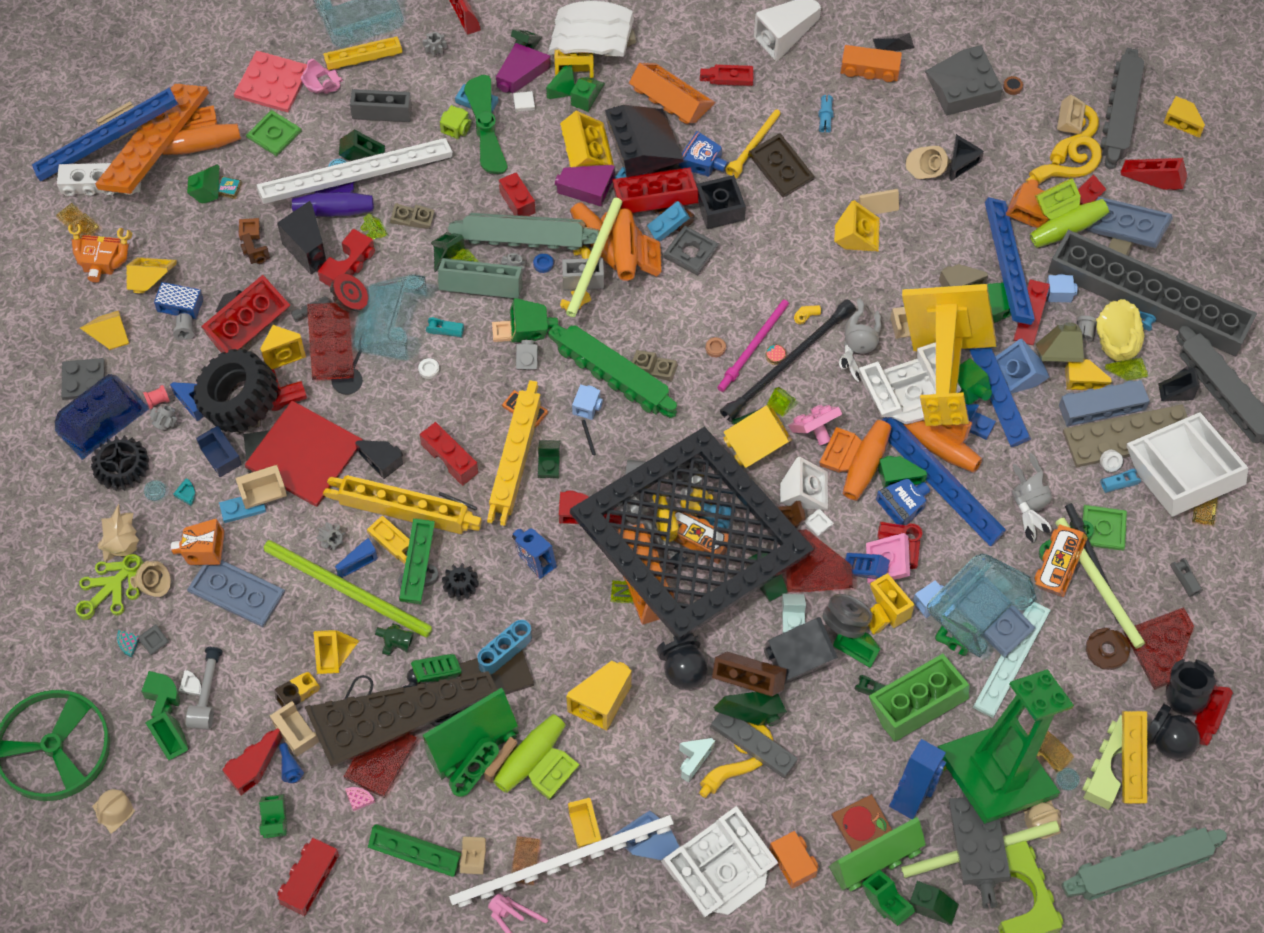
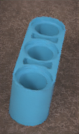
(508, 637)

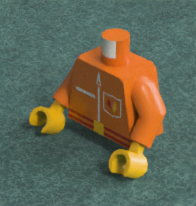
(99, 254)

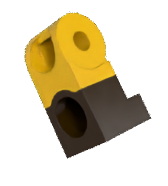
(296, 689)

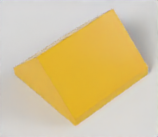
(282, 347)

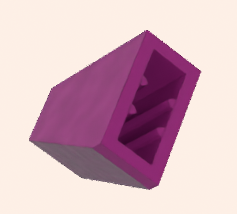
(521, 68)
(586, 183)

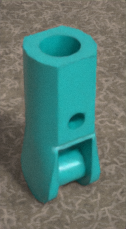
(448, 328)

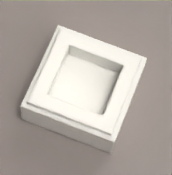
(523, 101)
(818, 523)

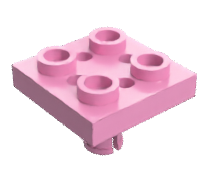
(815, 421)

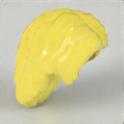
(1120, 330)

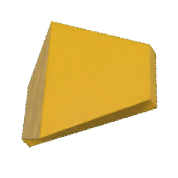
(107, 330)
(332, 650)

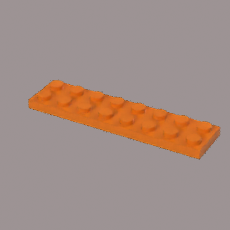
(151, 141)

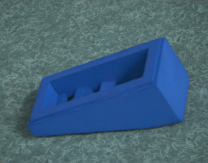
(358, 558)
(878, 566)

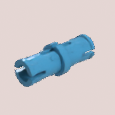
(826, 113)

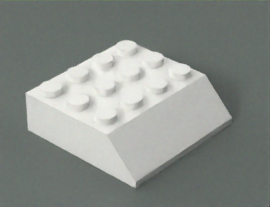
(1187, 464)

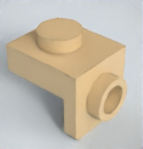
(473, 855)

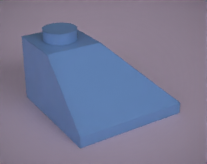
(1021, 367)
(656, 845)

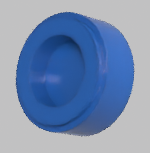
(543, 263)

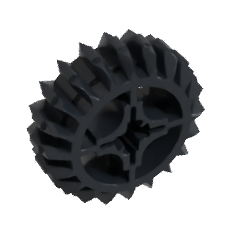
(109, 457)

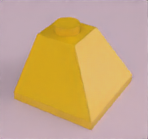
(857, 229)
(145, 272)

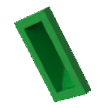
(561, 84)
(861, 649)
(168, 734)

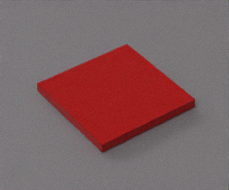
(305, 451)

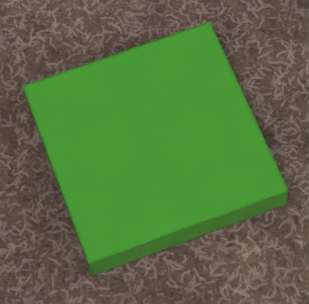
(274, 133)
(1108, 526)

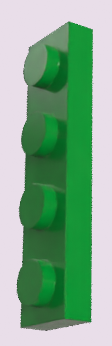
(417, 561)
(414, 850)

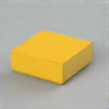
(879, 619)

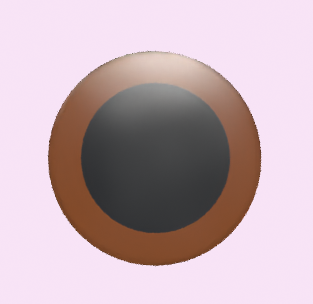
(1013, 85)

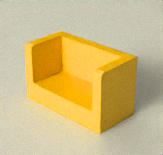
(579, 60)
(584, 822)

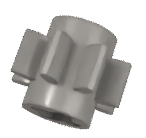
(434, 43)
(513, 260)
(163, 417)
(332, 532)

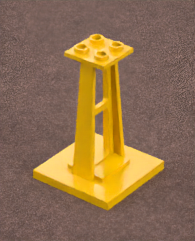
(956, 321)

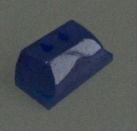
(98, 415)

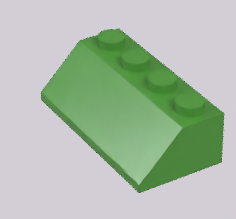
(919, 697)
(879, 854)

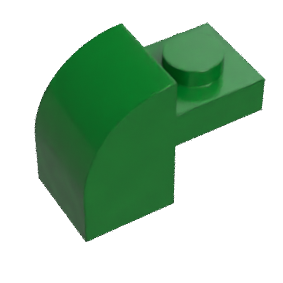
(162, 690)
(273, 816)
(885, 898)

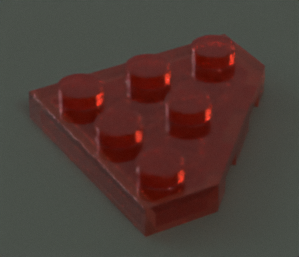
(819, 570)
(1164, 644)

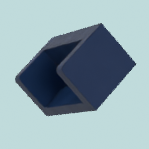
(218, 451)

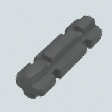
(299, 314)

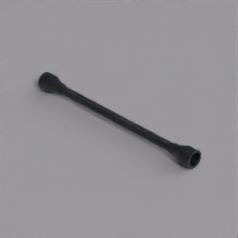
(843, 311)

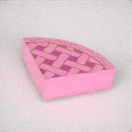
(359, 797)

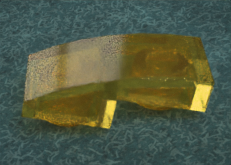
(74, 216)
(1205, 512)
(1055, 752)

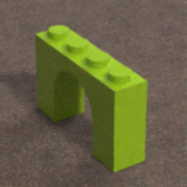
(1043, 916)

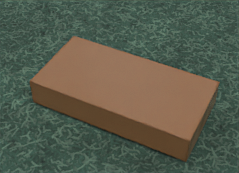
(494, 768)

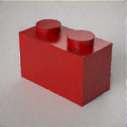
(517, 195)

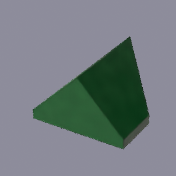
(446, 247)

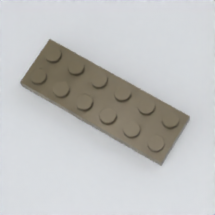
(1091, 440)

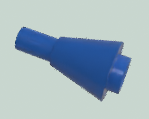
(290, 769)

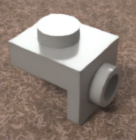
(526, 355)

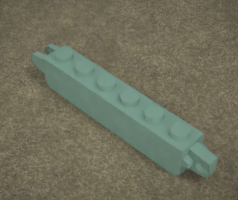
(524, 229)
(1144, 864)

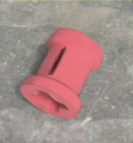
(156, 397)

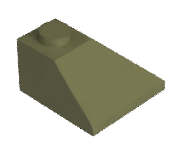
(1062, 344)

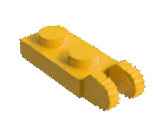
(390, 538)

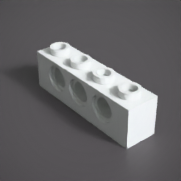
(82, 178)

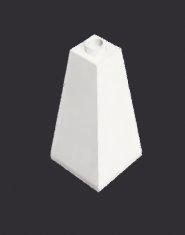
(784, 25)

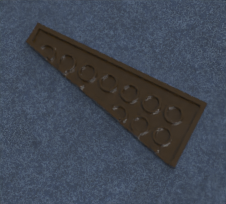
(369, 721)

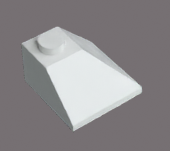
(805, 484)

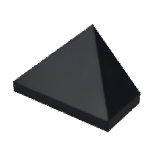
(894, 42)

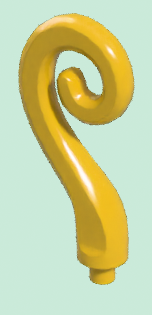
(1060, 150)
(1051, 170)
(718, 775)

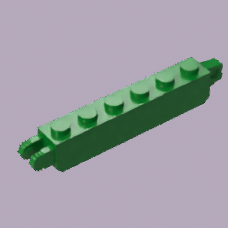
(614, 369)

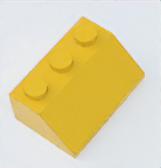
(585, 141)

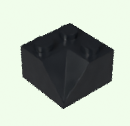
(721, 202)

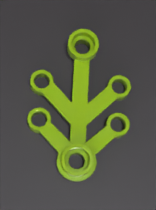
(111, 584)

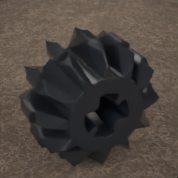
(460, 588)

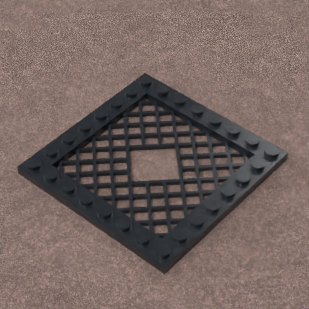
(678, 620)

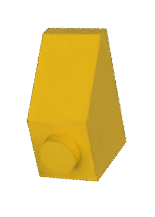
(1185, 117)
(1085, 376)
(892, 599)

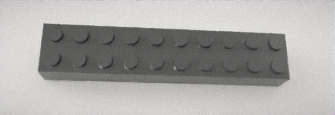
(1152, 291)

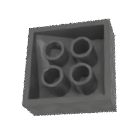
(965, 81)

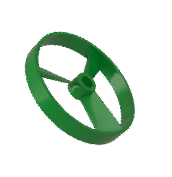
(52, 743)

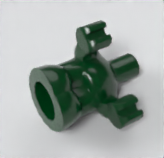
(395, 637)

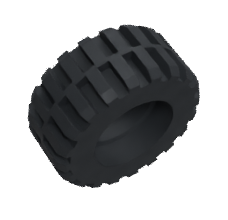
(251, 402)

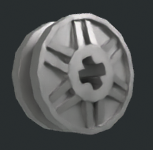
(847, 615)

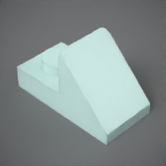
(793, 611)
(698, 752)

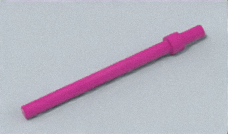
(733, 372)

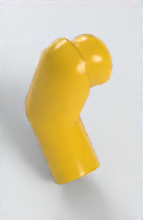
(583, 251)
(805, 312)

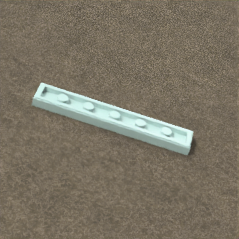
(1008, 667)

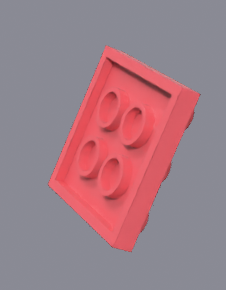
(271, 81)

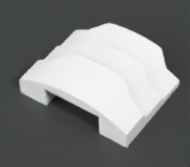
(592, 28)
(899, 388)
(722, 865)

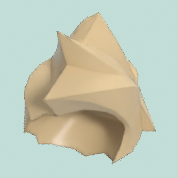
(118, 535)

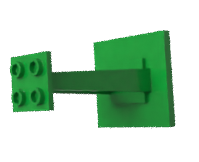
(1000, 764)

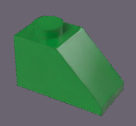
(585, 93)
(204, 184)
(897, 468)

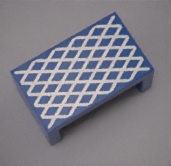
(178, 300)

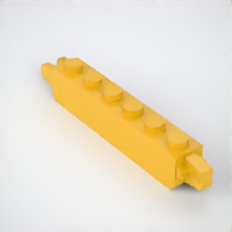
(515, 453)
(402, 504)

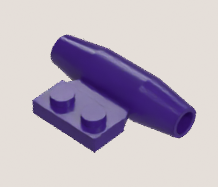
(336, 201)

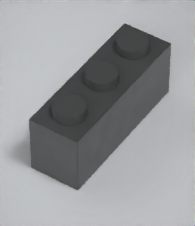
(381, 105)

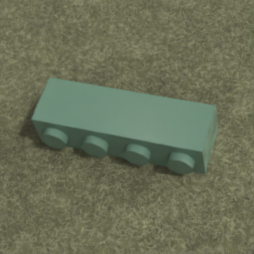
(480, 278)

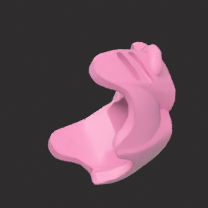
(313, 72)

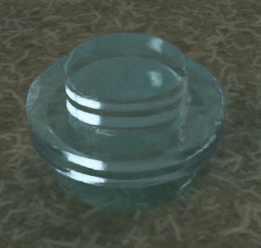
(154, 490)
(1067, 779)

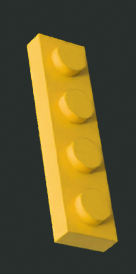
(362, 53)
(1134, 756)

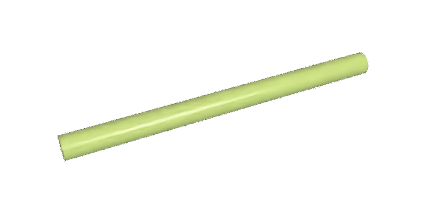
(594, 257)
(1108, 595)
(952, 857)

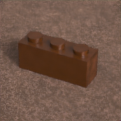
(749, 673)

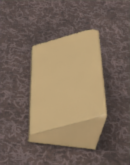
(1071, 115)
(880, 201)

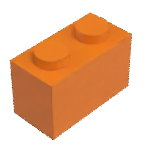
(794, 859)

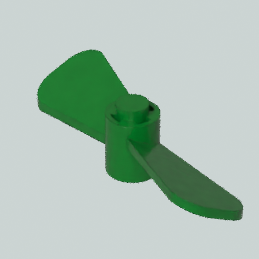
(479, 97)

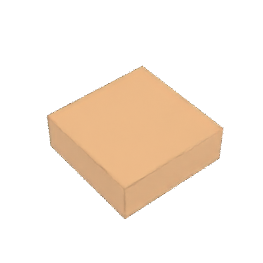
(501, 331)

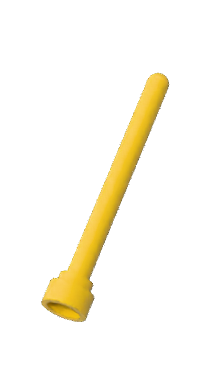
(736, 166)

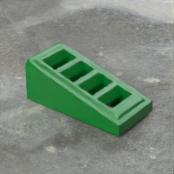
(448, 663)

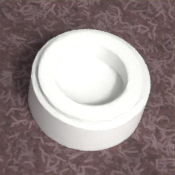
(428, 368)
(1111, 460)

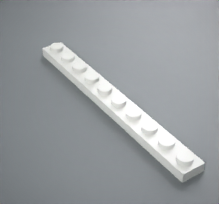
(353, 171)
(553, 865)

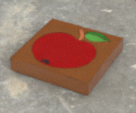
(861, 822)

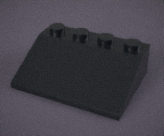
(642, 138)

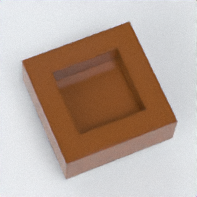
(249, 226)

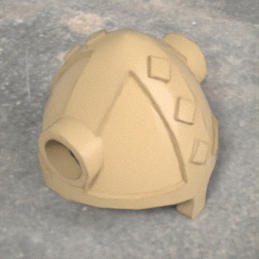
(149, 579)

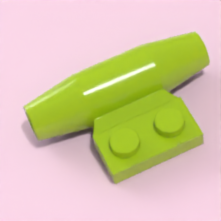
(1065, 213)
(538, 760)

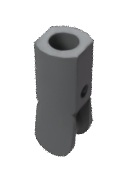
(1188, 579)

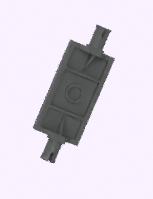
(979, 850)

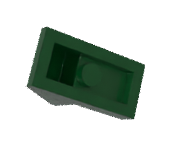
(525, 38)
(548, 458)

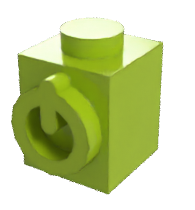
(455, 122)

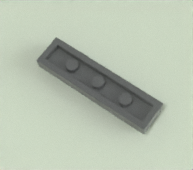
(755, 744)

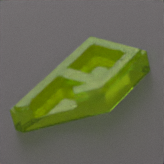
(1128, 369)

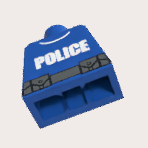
(903, 500)

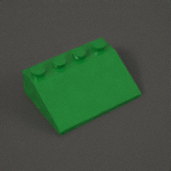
(456, 737)

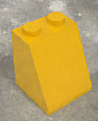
(756, 436)
(601, 694)

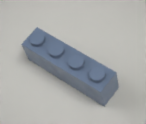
(1104, 403)

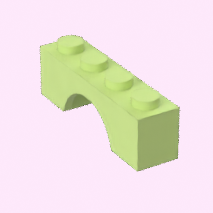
(1104, 785)

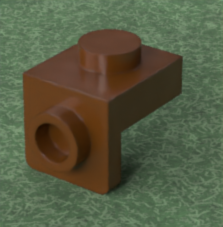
(256, 255)
(794, 513)

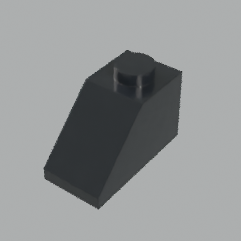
(380, 456)

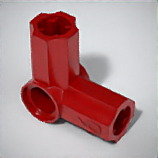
(288, 393)
(889, 529)

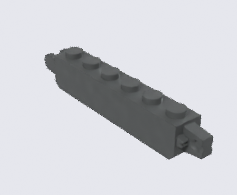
(1123, 107)
(1223, 383)

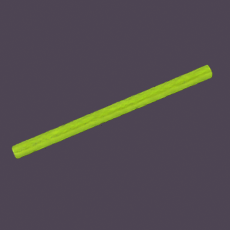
(348, 588)

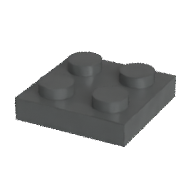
(80, 376)

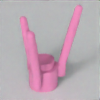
(504, 906)

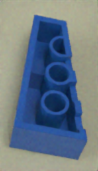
(918, 779)

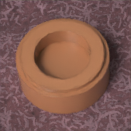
(715, 347)

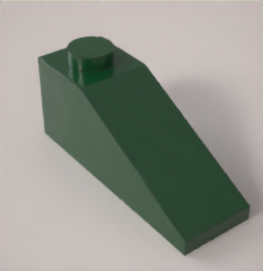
(752, 708)

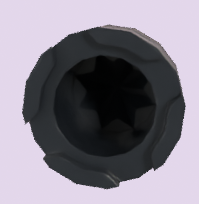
(684, 663)
(1190, 687)
(1173, 735)

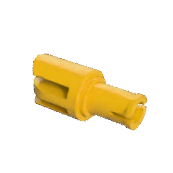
(665, 514)

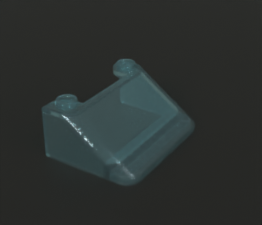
(358, 19)
(375, 323)
(979, 598)

